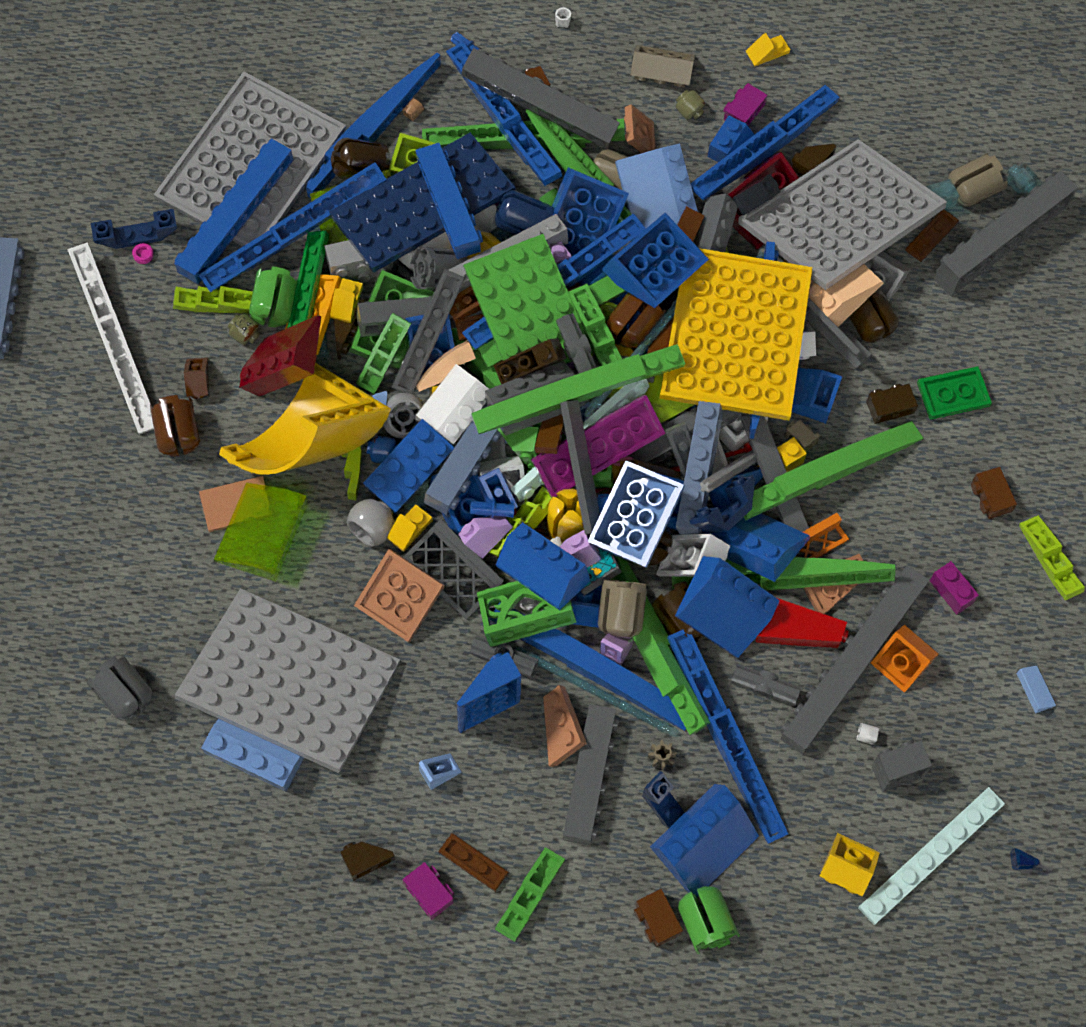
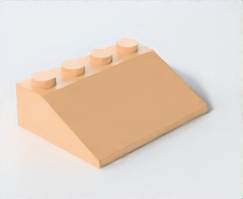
(845, 295)

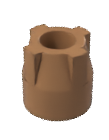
(413, 109)

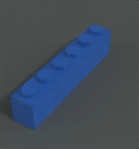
(448, 200)

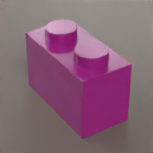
(746, 105)
(953, 587)
(428, 890)

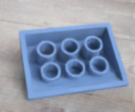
(656, 184)
(636, 514)
(252, 754)

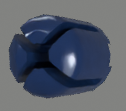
(519, 212)

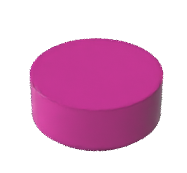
(143, 253)

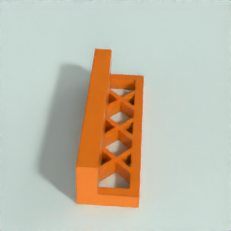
(823, 528)

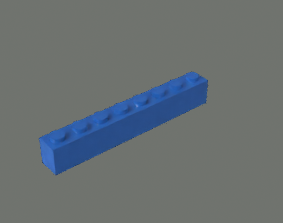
(234, 210)

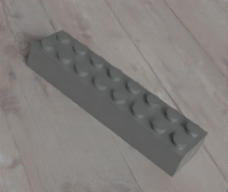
(1005, 233)

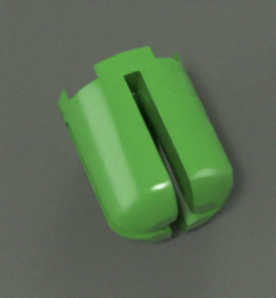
(276, 289)
(717, 913)

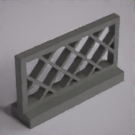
(839, 336)
(469, 558)

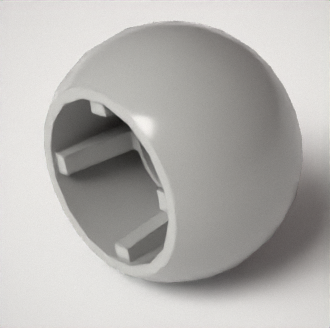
(398, 398)
(370, 521)

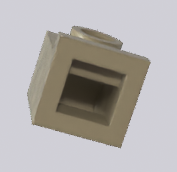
(803, 434)

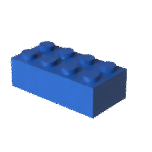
(409, 466)

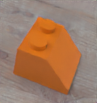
(904, 658)

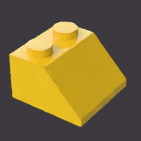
(849, 864)

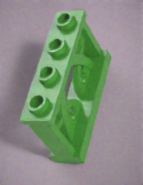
(521, 626)

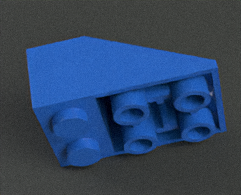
(815, 393)

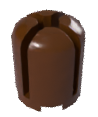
(641, 327)
(162, 417)

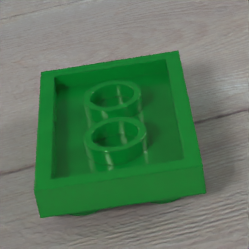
(954, 393)

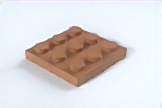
(399, 595)

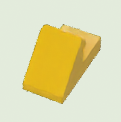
(767, 49)
(346, 300)
(409, 527)

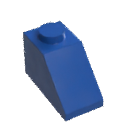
(498, 487)

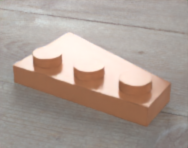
(826, 597)
(562, 726)

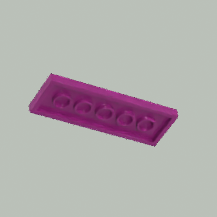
(606, 442)

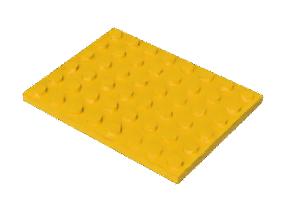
(739, 334)

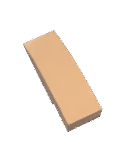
(442, 366)

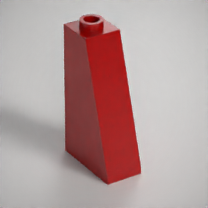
(802, 627)

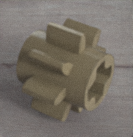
(657, 758)

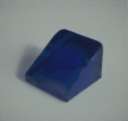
(1022, 860)

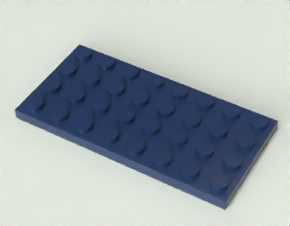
(401, 212)

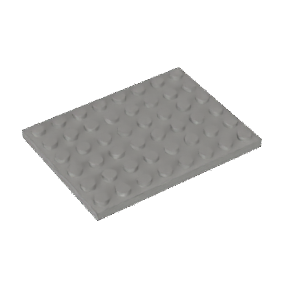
(233, 137)
(843, 213)
(288, 680)

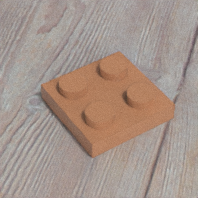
(639, 130)

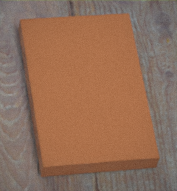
(221, 502)

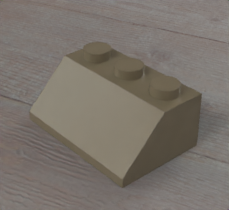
(662, 65)

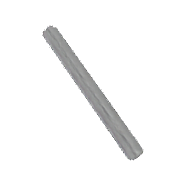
(728, 472)

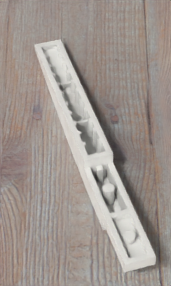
(112, 337)

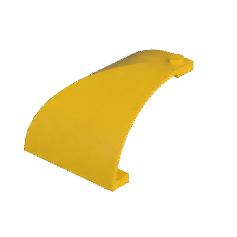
(318, 425)

